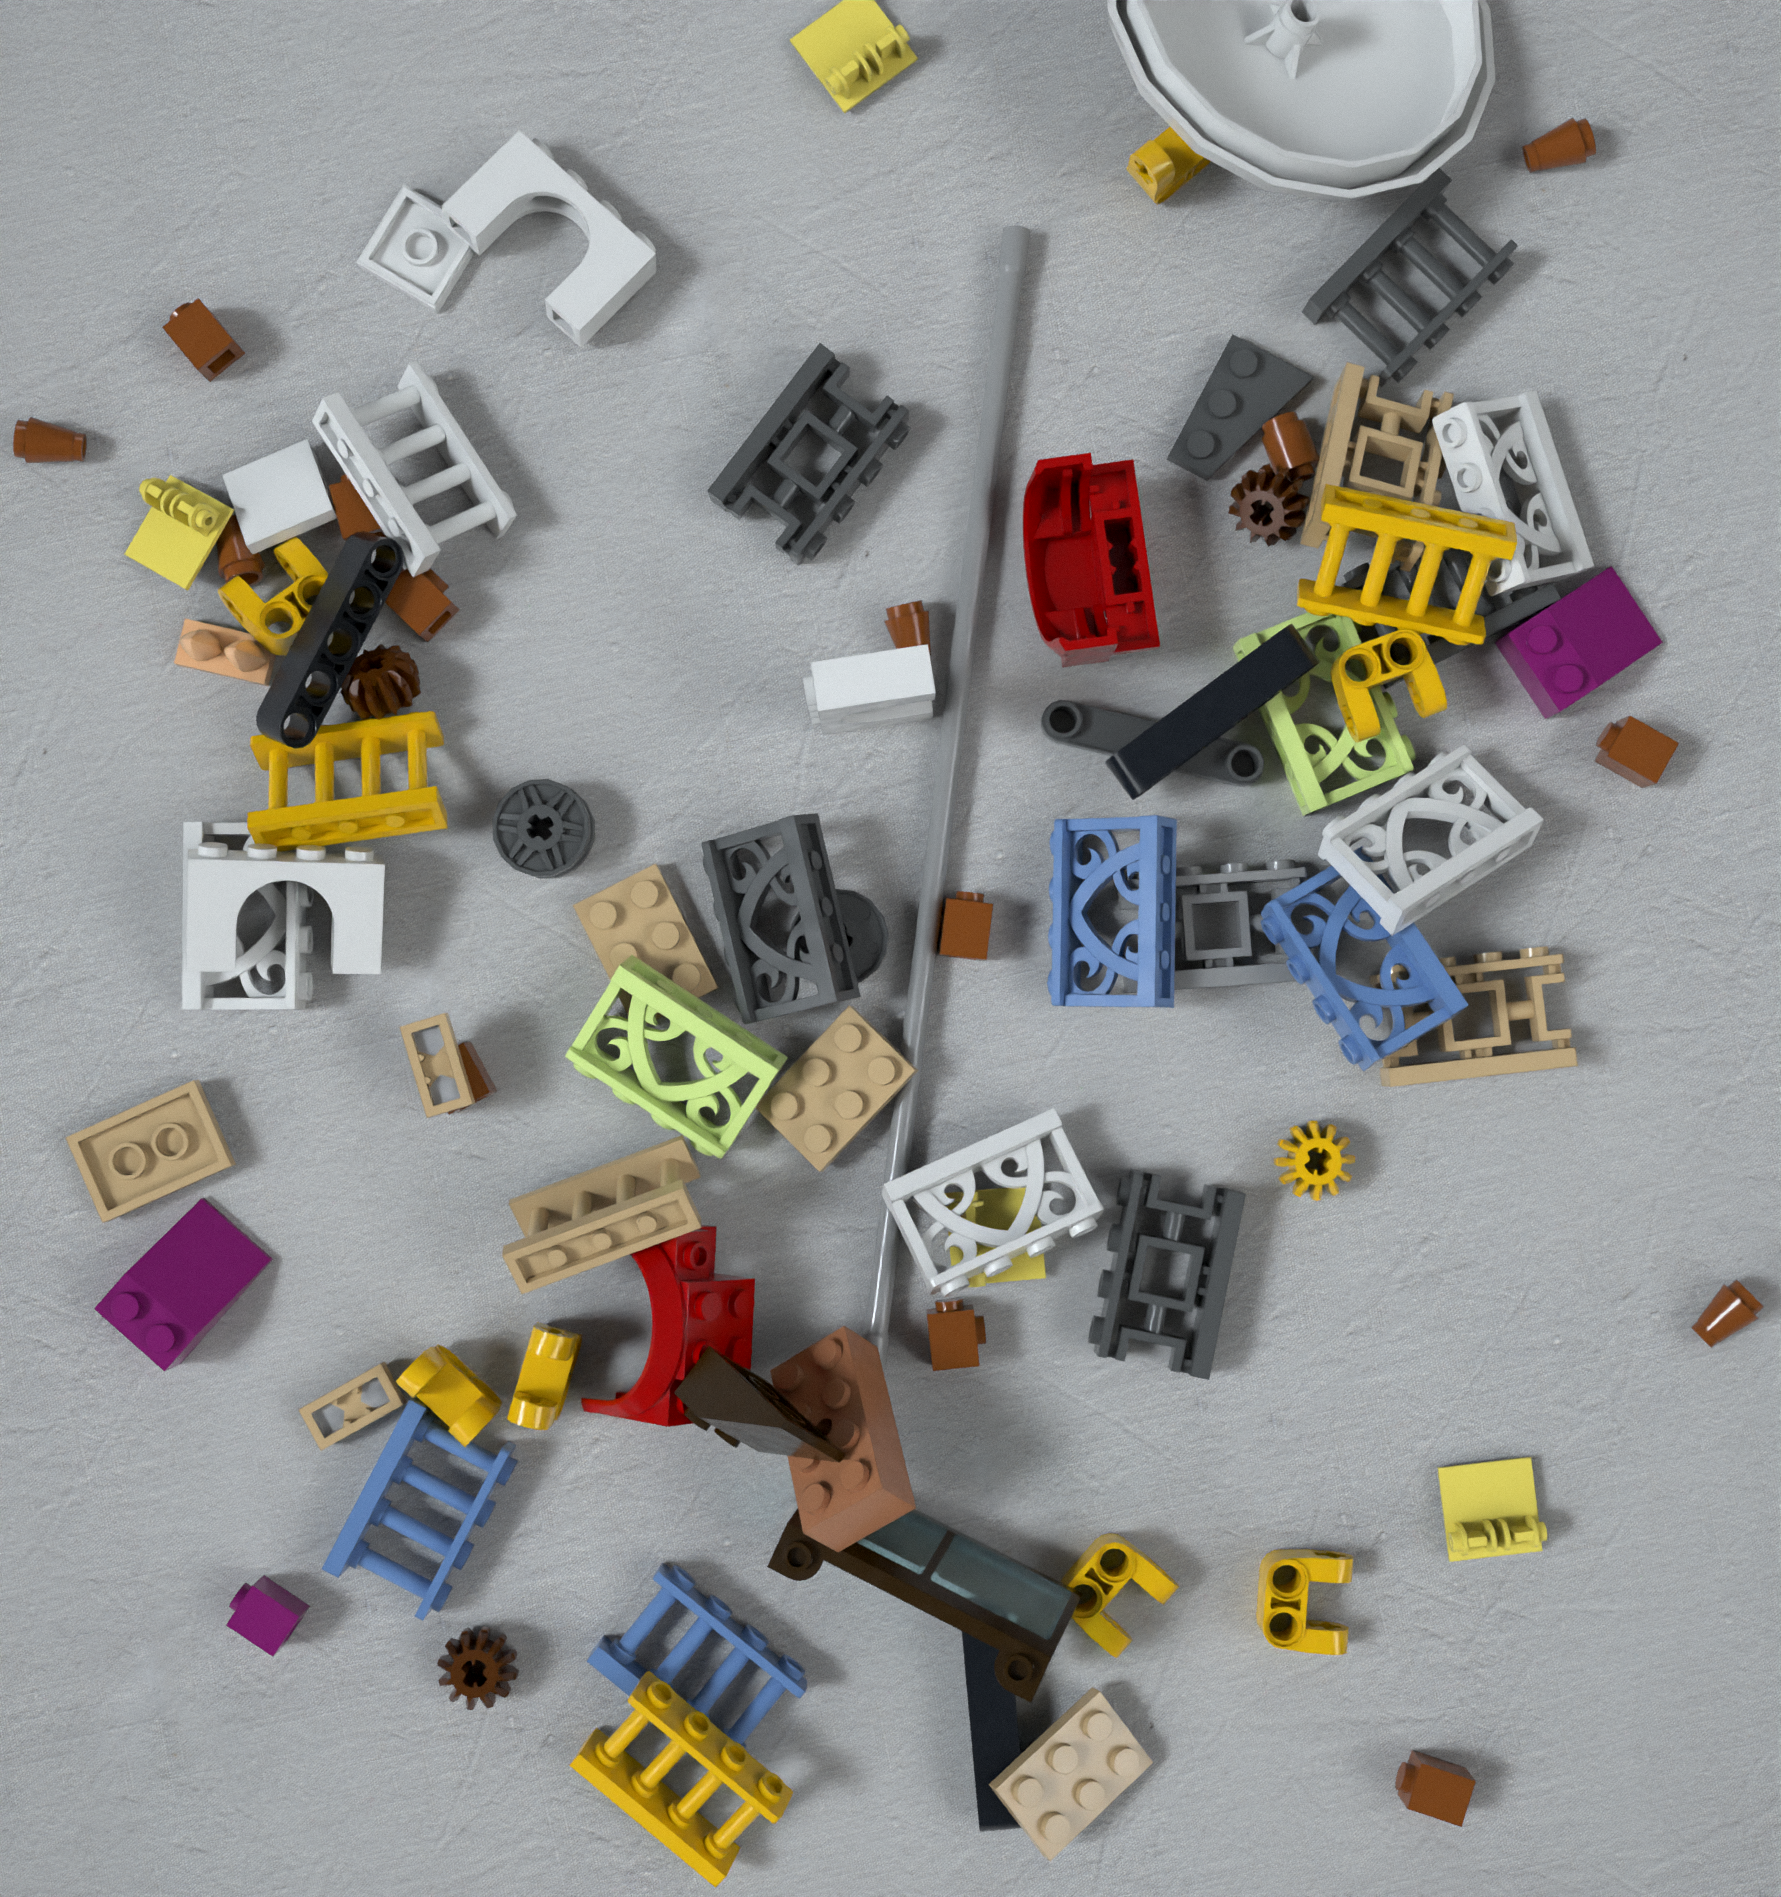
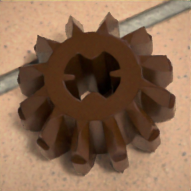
(1250, 506)
(381, 682)
(489, 1682)

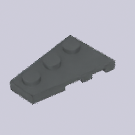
(1235, 403)

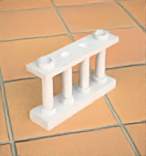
(393, 503)

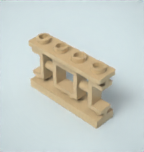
(1344, 458)
(1477, 1054)

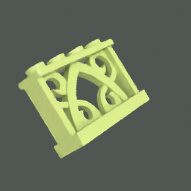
(1306, 769)
(739, 1047)

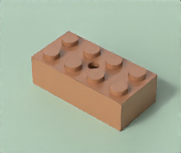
(847, 1398)

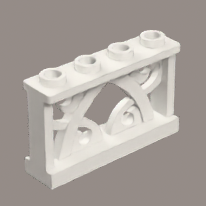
(1525, 450)
(1409, 799)
(289, 923)
(1018, 1143)

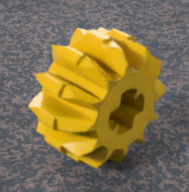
(1329, 1163)

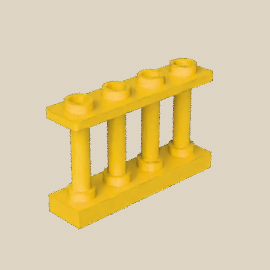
(1392, 521)
(354, 818)
(660, 1809)

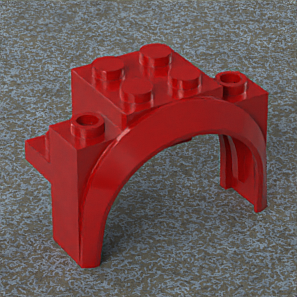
(1087, 566)
(689, 1313)

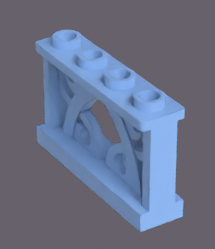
(1155, 961)
(1426, 982)

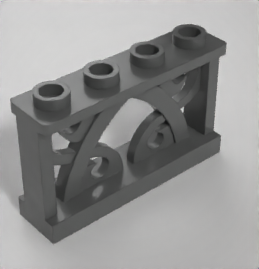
(740, 902)

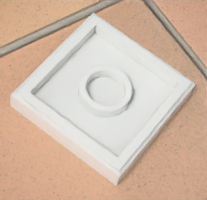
(416, 250)
(279, 496)

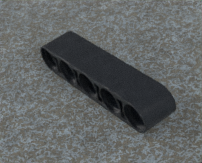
(310, 648)
(1212, 711)
(992, 1731)

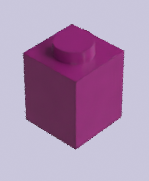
(266, 1614)

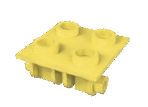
(854, 50)
(177, 529)
(998, 1210)
(1490, 1509)

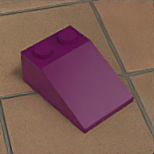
(1578, 643)
(183, 1285)

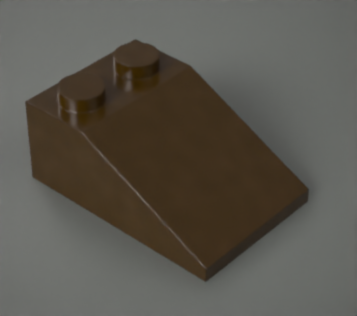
(749, 1410)

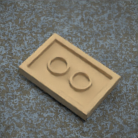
(645, 922)
(836, 1088)
(150, 1151)
(1071, 1773)

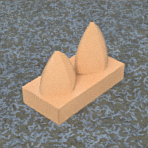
(224, 653)

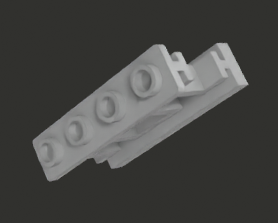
(1213, 889)

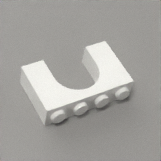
(527, 180)
(871, 689)
(224, 878)

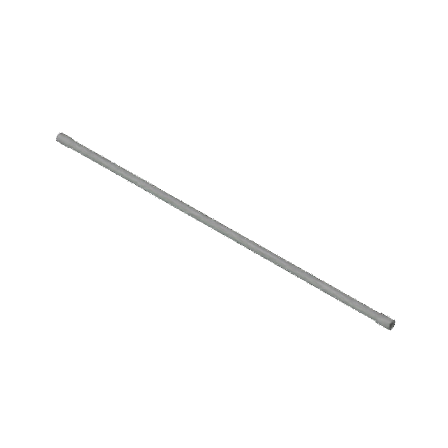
(1011, 269)

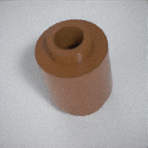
(1290, 446)

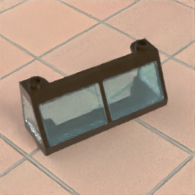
(954, 1582)

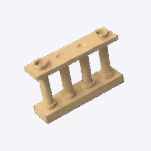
(603, 1214)

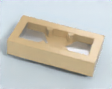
(437, 1065)
(352, 1406)

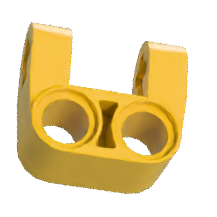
(1164, 165)
(286, 606)
(1419, 675)
(544, 1377)
(451, 1392)
(1108, 1583)
(1292, 1598)

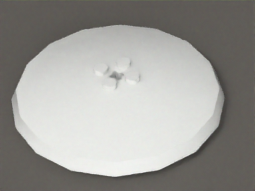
(1314, 90)

